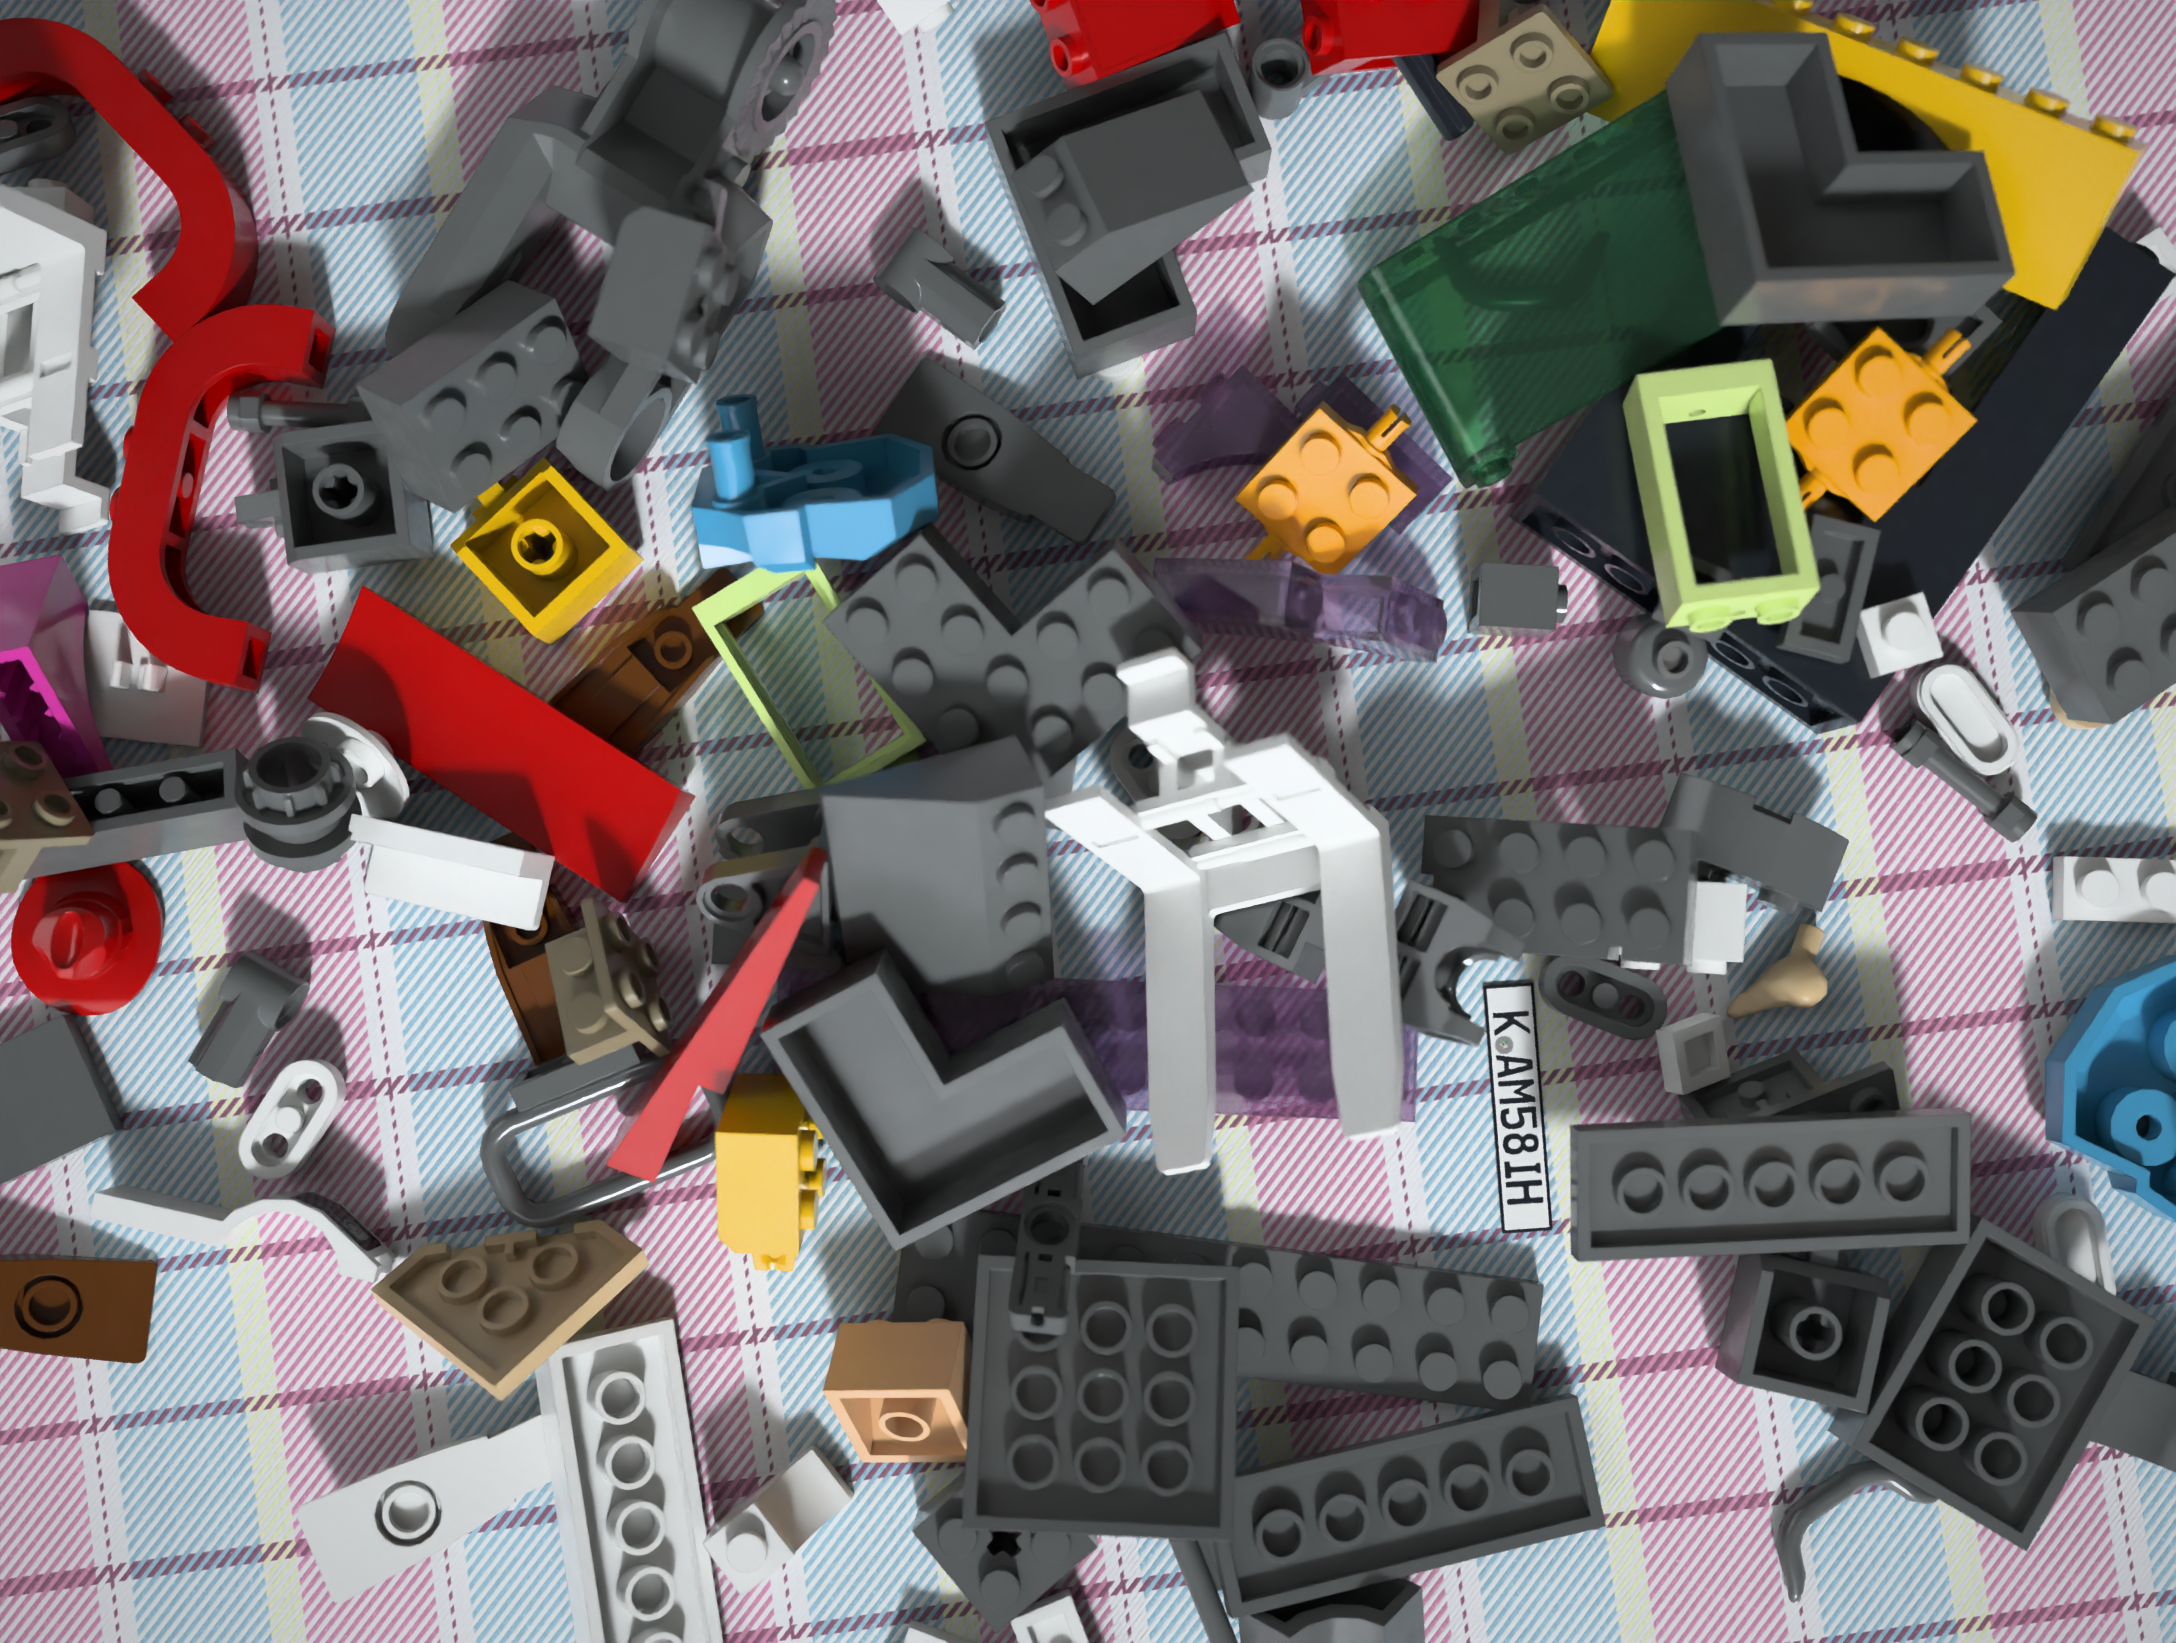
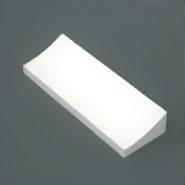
(627, 1488)

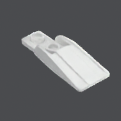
(420, 1506)

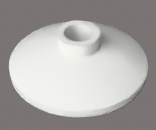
(377, 775)

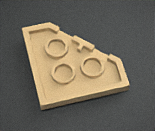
(509, 1301)

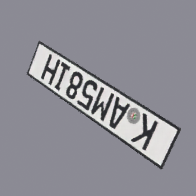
(1517, 1108)

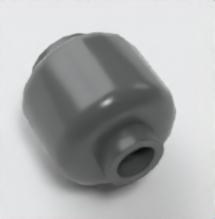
(1658, 658)

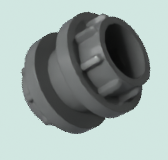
(297, 803)

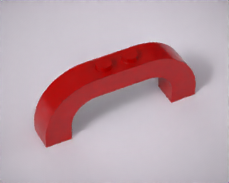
(218, 234)
(165, 475)

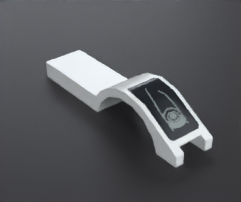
(356, 1247)

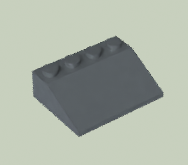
(945, 870)
(1995, 1379)

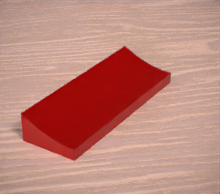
(501, 746)

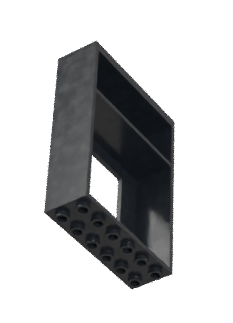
(1593, 511)

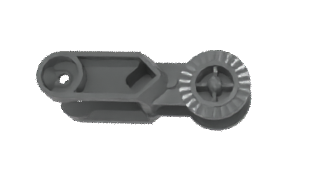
(691, 97)

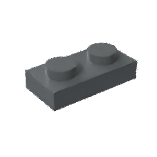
(1831, 617)

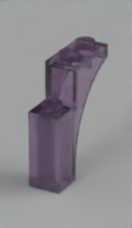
(1247, 424)
(1304, 606)

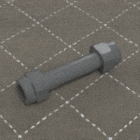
(258, 412)
(2003, 812)

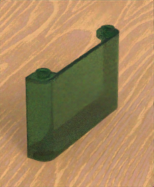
(1548, 292)

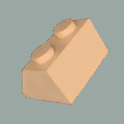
(902, 1389)

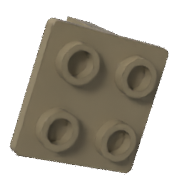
(1523, 74)
(33, 810)
(607, 987)

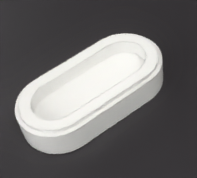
(1965, 717)
(2075, 1236)

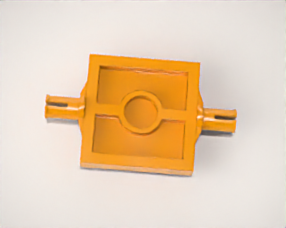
(1877, 422)
(1328, 489)

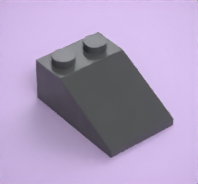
(1129, 191)

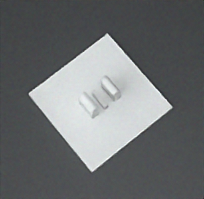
(136, 692)

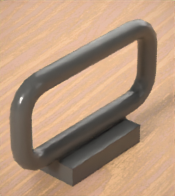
(563, 1087)

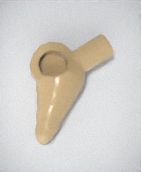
(1788, 981)

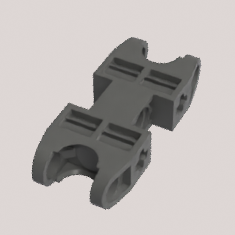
(1434, 946)

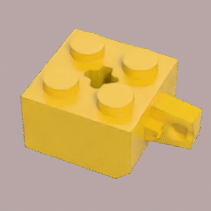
(506, 555)
(767, 1171)

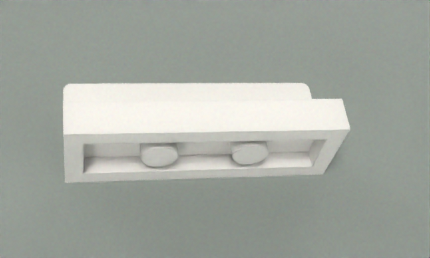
(454, 872)

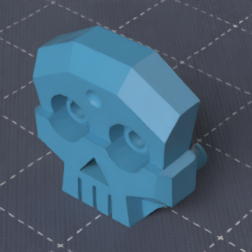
(807, 499)
(2112, 1071)

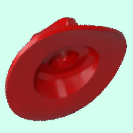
(88, 938)

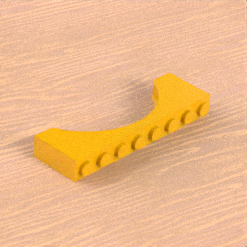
(2047, 167)

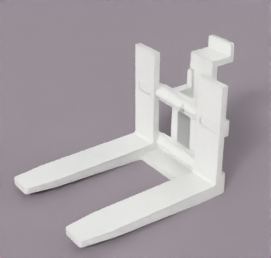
(47, 353)
(1300, 840)

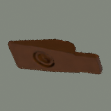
(650, 670)
(524, 968)
(77, 1306)

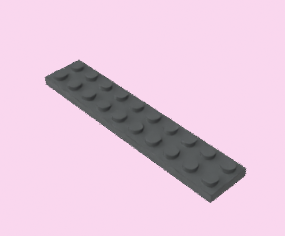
(1299, 1310)

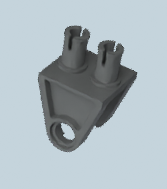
(788, 829)

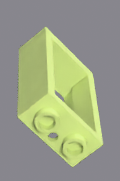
(1707, 394)
(746, 593)

